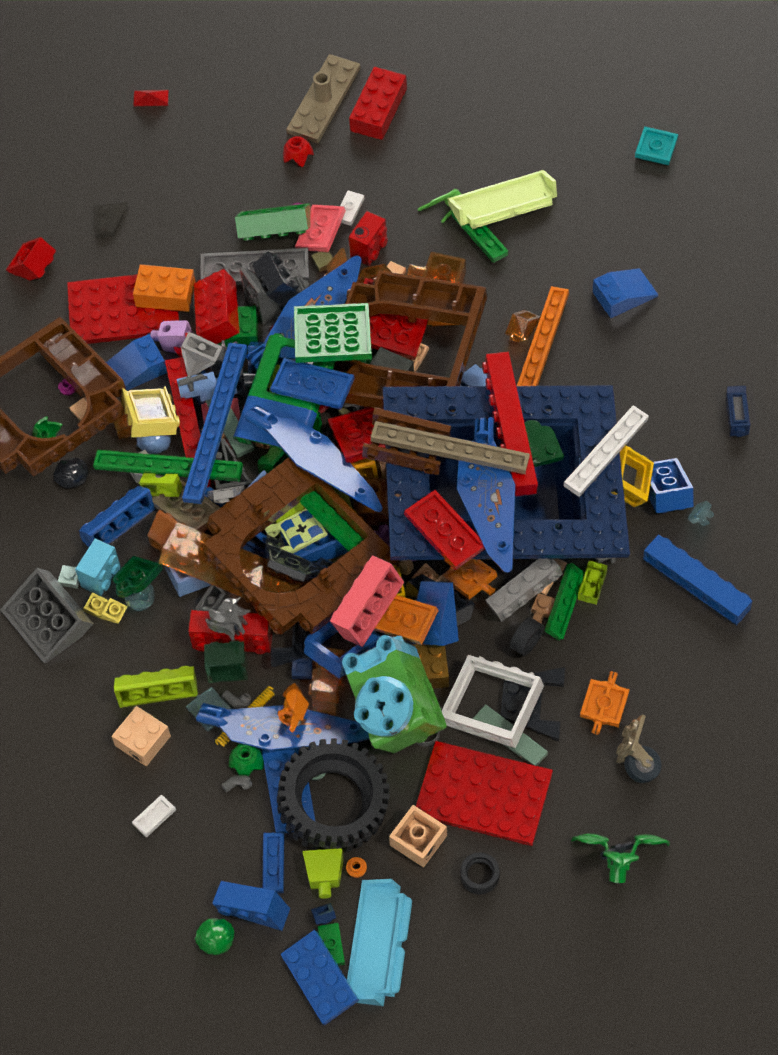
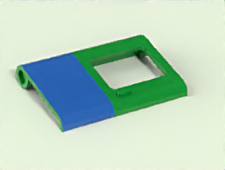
(277, 404)

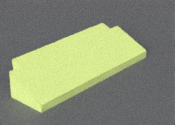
(504, 199)

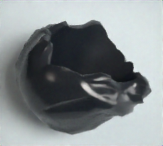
(71, 473)

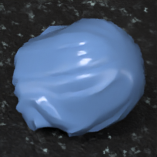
(154, 444)

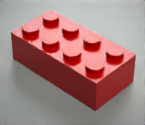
(378, 103)
(216, 307)
(256, 636)

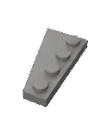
(223, 495)

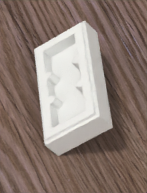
(352, 204)
(154, 816)

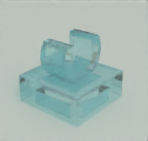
(699, 513)

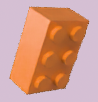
(164, 288)

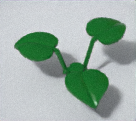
(621, 861)

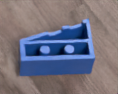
(251, 904)

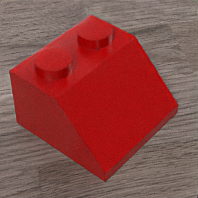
(32, 259)

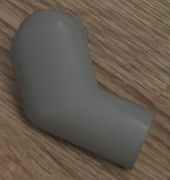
(236, 702)
(242, 780)

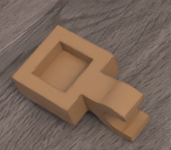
(542, 607)

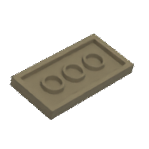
(191, 514)

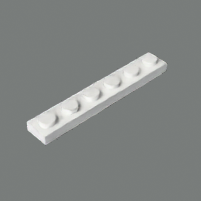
(606, 451)

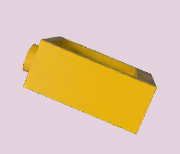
(638, 493)

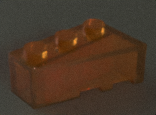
(325, 688)

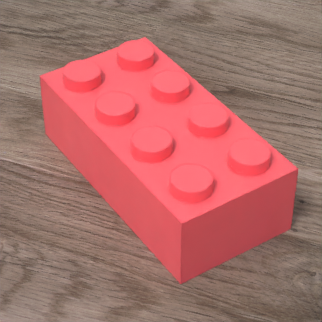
(367, 601)

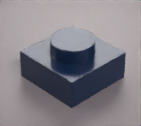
(302, 668)
(323, 914)

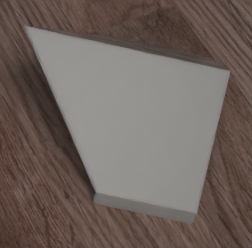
(198, 353)

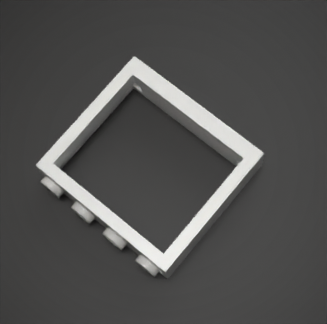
(482, 729)

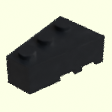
(276, 278)
(463, 608)

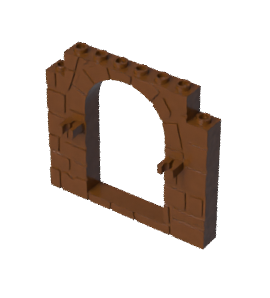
(416, 299)
(85, 372)
(260, 507)

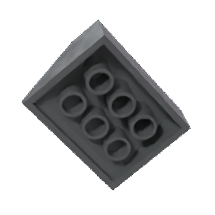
(46, 615)

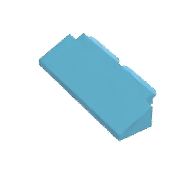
(377, 941)

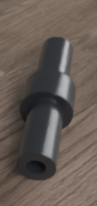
(621, 848)

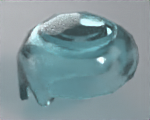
(141, 600)

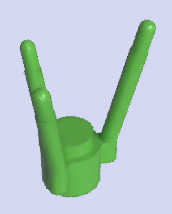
(454, 192)

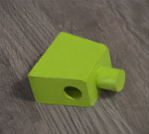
(324, 869)

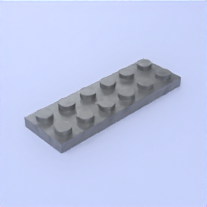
(293, 259)

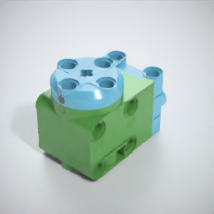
(393, 695)

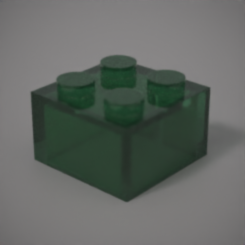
(226, 661)

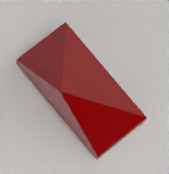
(151, 98)

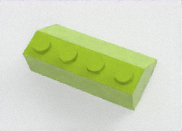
(156, 686)

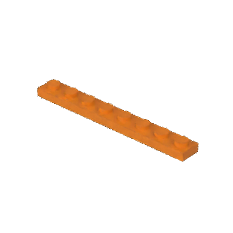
(543, 337)

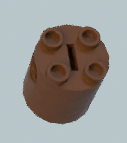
(370, 516)

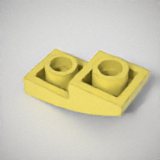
(105, 609)

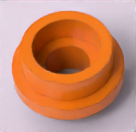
(356, 873)

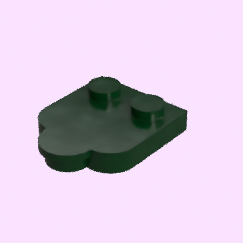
(542, 444)
(135, 576)

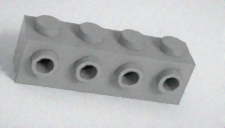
(524, 587)

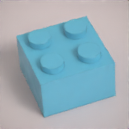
(98, 567)

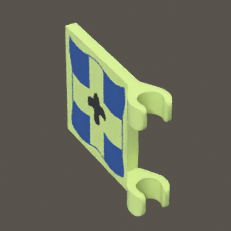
(298, 530)

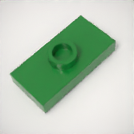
(331, 937)

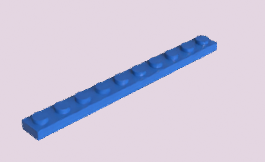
(214, 424)

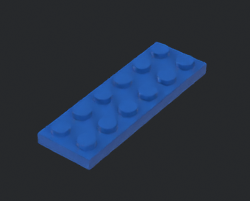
(274, 764)

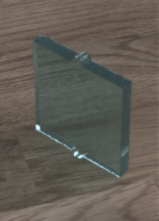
(209, 697)

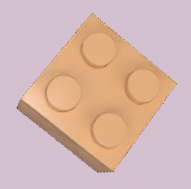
(141, 736)
(418, 836)

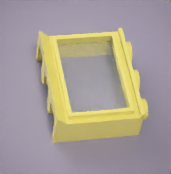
(150, 412)

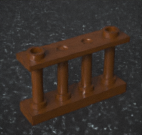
(395, 457)

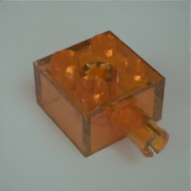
(441, 268)

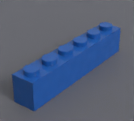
(697, 579)

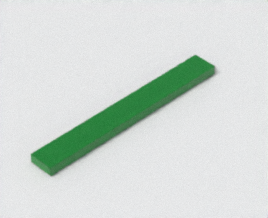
(162, 465)

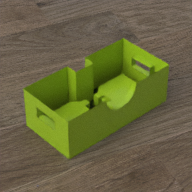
(165, 485)
(592, 582)

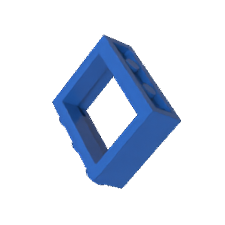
(325, 657)

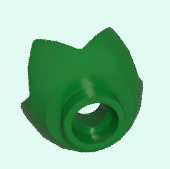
(46, 429)
(245, 765)

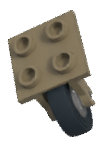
(640, 761)

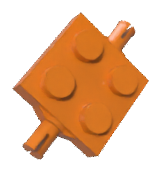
(471, 578)
(604, 703)

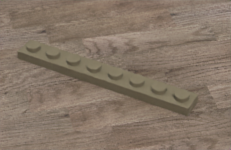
(450, 447)

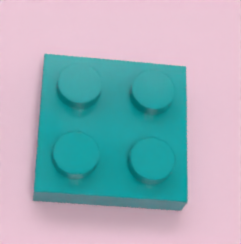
(656, 145)

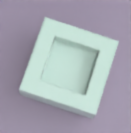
(68, 577)

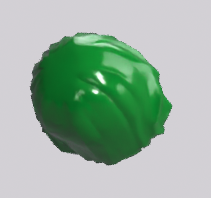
(215, 936)

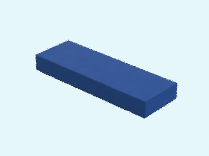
(273, 861)

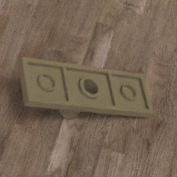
(323, 98)

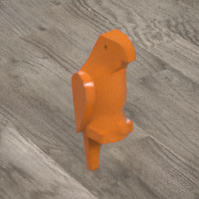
(293, 707)

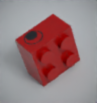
(368, 238)

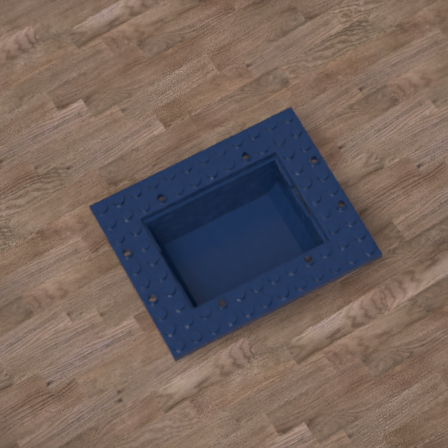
(545, 523)

